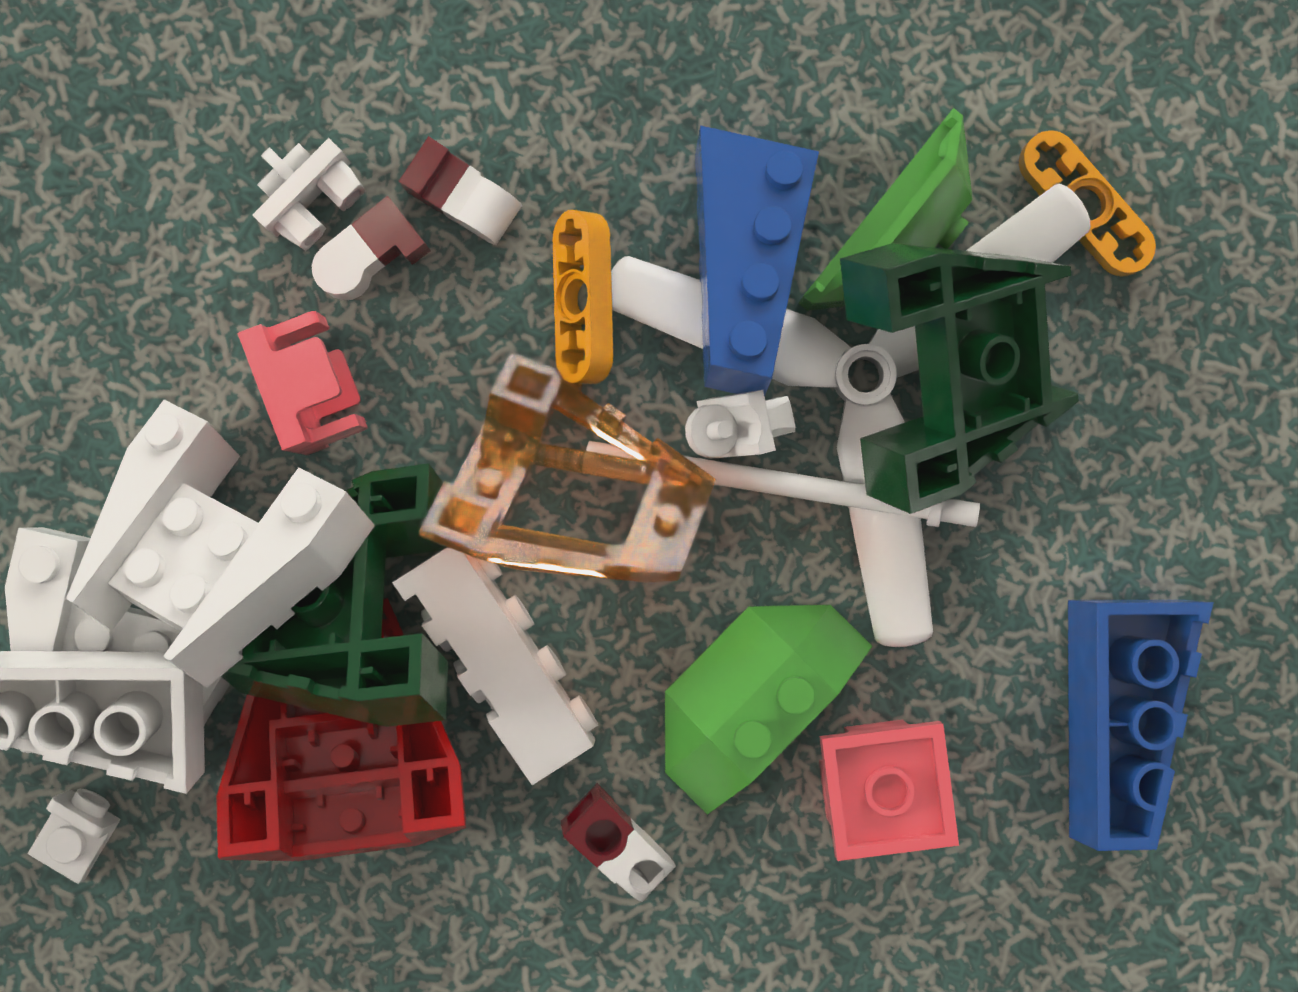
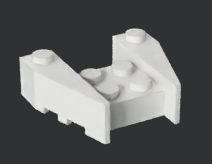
(201, 561)
(44, 620)

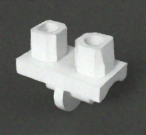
(297, 183)
(738, 424)

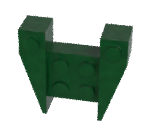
(978, 363)
(333, 647)

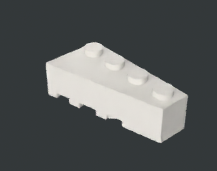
(501, 661)
(105, 712)

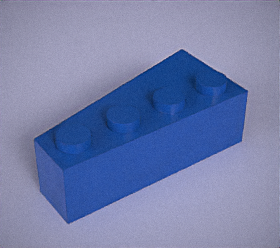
(749, 240)
(1125, 713)

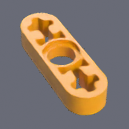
(1111, 202)
(595, 255)

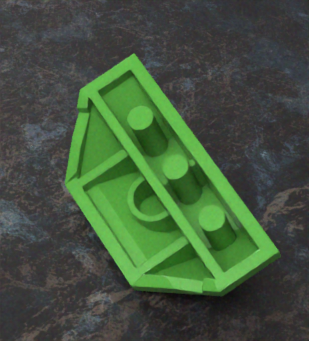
(916, 210)
(754, 695)

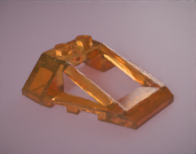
(519, 408)

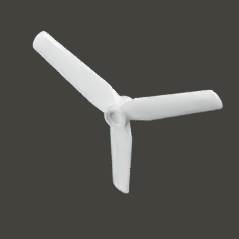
(812, 356)

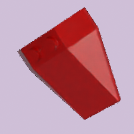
(333, 784)

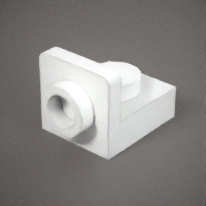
(74, 833)

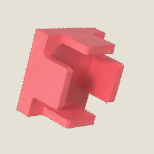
(302, 383)
(888, 789)

